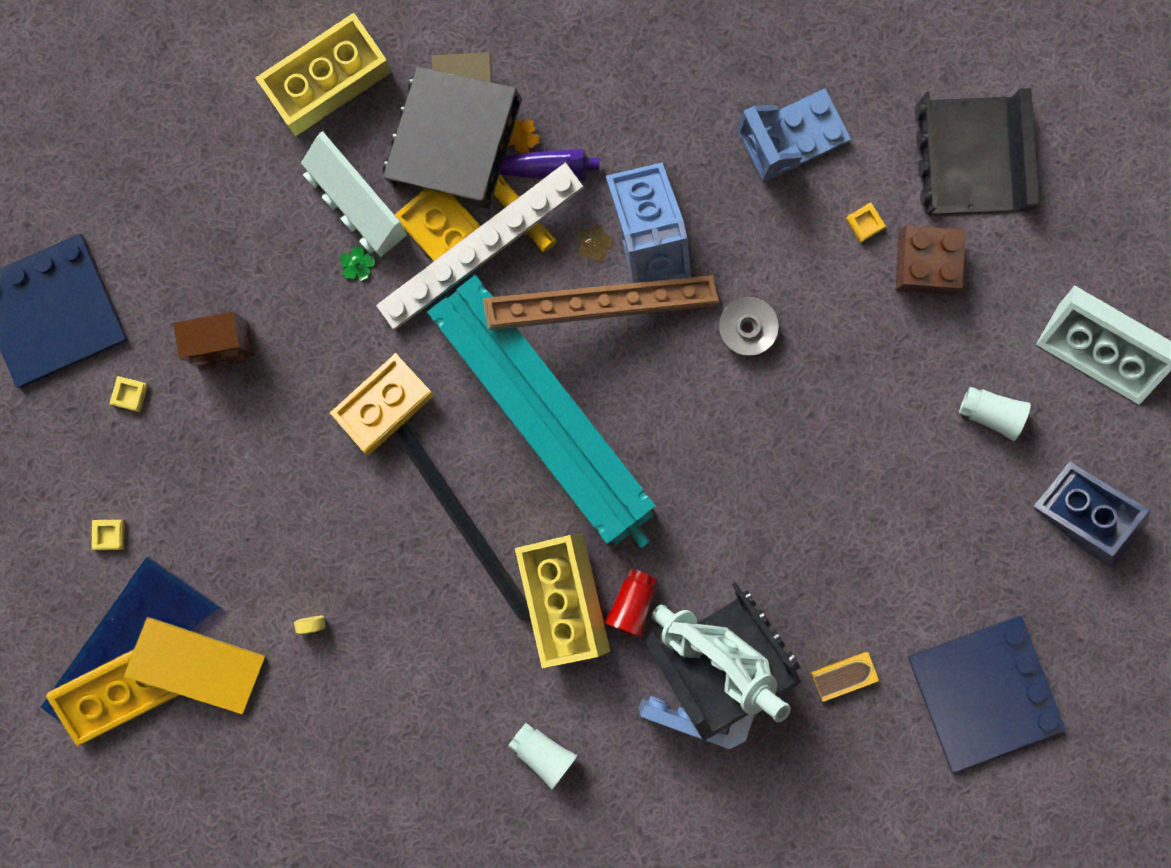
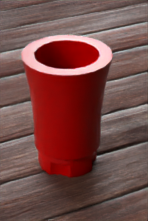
(632, 604)

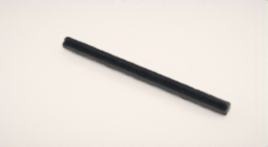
(462, 521)

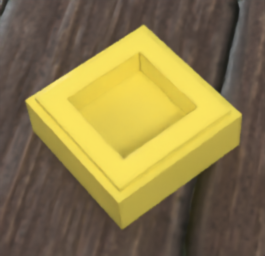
(128, 394)
(108, 534)

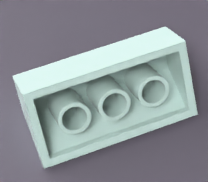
(352, 195)
(1107, 345)

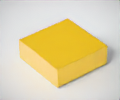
(865, 222)

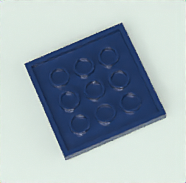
(54, 312)
(986, 693)

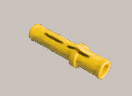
(538, 233)

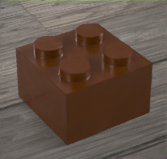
(930, 260)
(213, 340)

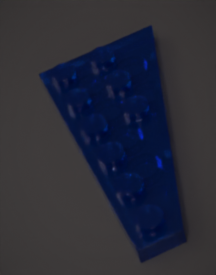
(151, 594)

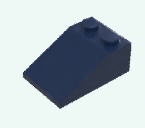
(1093, 514)

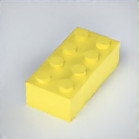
(324, 74)
(562, 600)

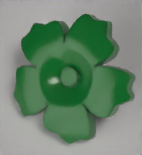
(357, 264)

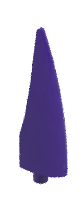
(543, 163)

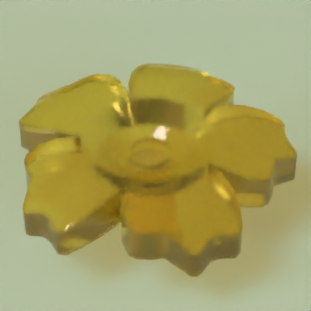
(593, 242)

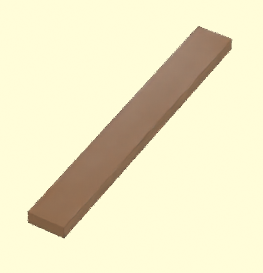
(599, 302)

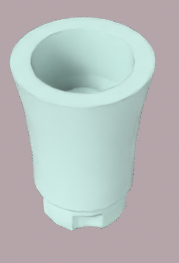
(995, 411)
(542, 754)

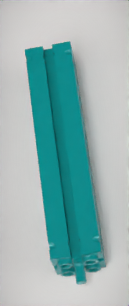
(545, 416)

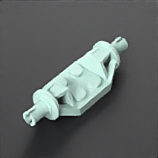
(746, 670)

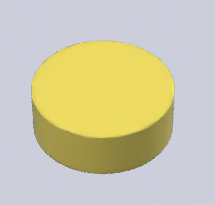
(309, 625)

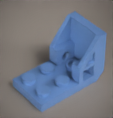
(791, 135)
(650, 224)
(659, 711)

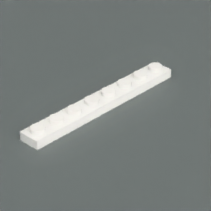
(480, 246)

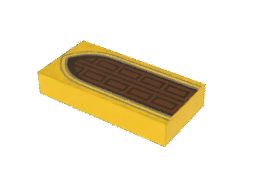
(844, 676)

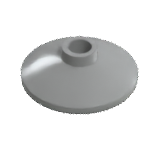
(751, 311)

